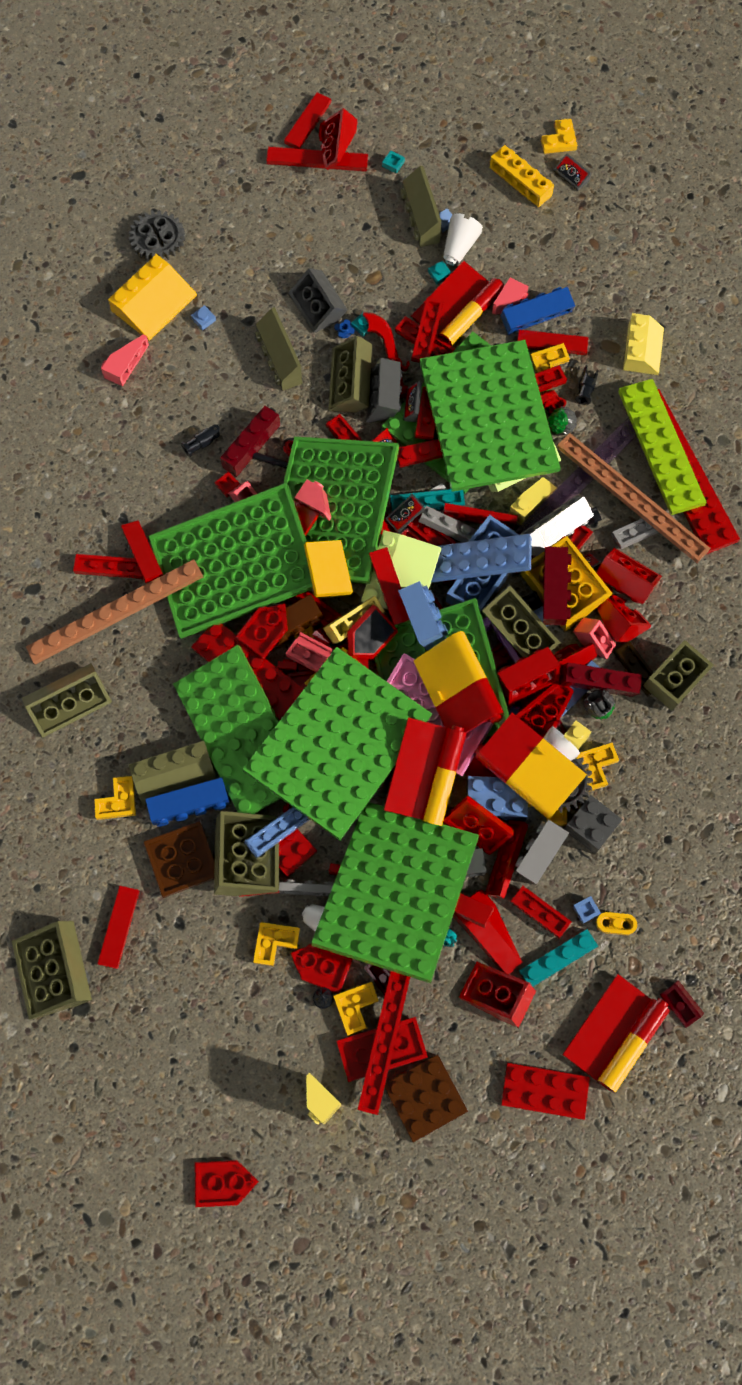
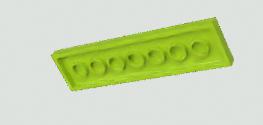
(662, 447)

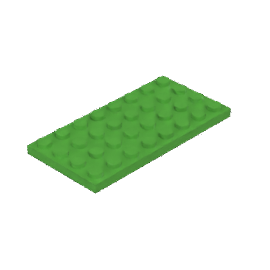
(233, 721)

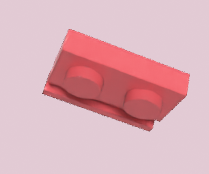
(309, 652)

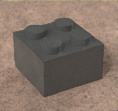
(593, 824)

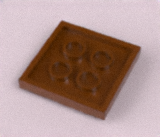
(181, 859)
(425, 1098)

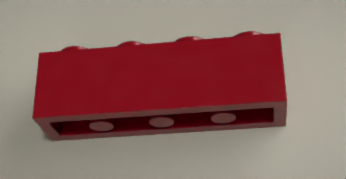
(250, 441)
(556, 586)
(599, 678)

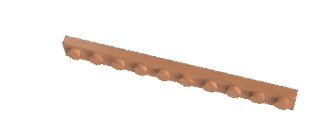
(633, 498)
(114, 612)

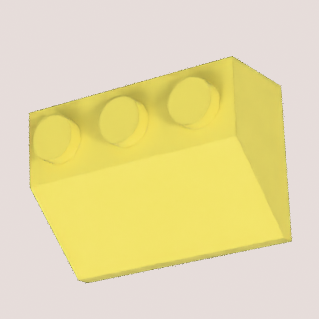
(643, 345)
(320, 1101)

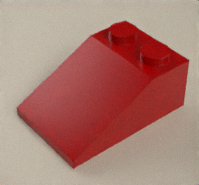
(498, 994)

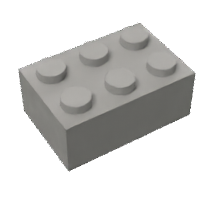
(541, 851)

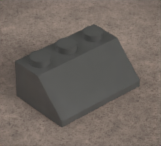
(317, 300)
(384, 390)

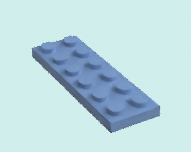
(484, 558)

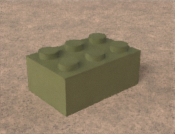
(678, 675)

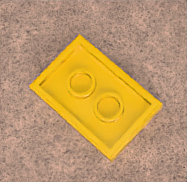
(328, 568)

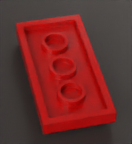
(356, 1050)
(545, 1091)

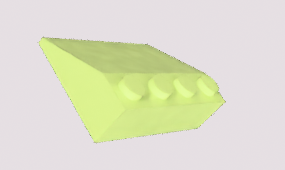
(412, 562)

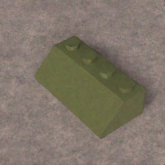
(421, 208)
(278, 350)
(350, 375)
(519, 623)
(66, 700)
(172, 771)

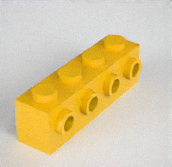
(521, 176)

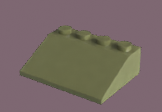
(236, 867)
(51, 969)

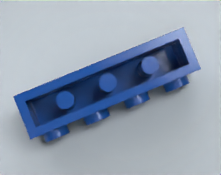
(537, 310)
(187, 801)

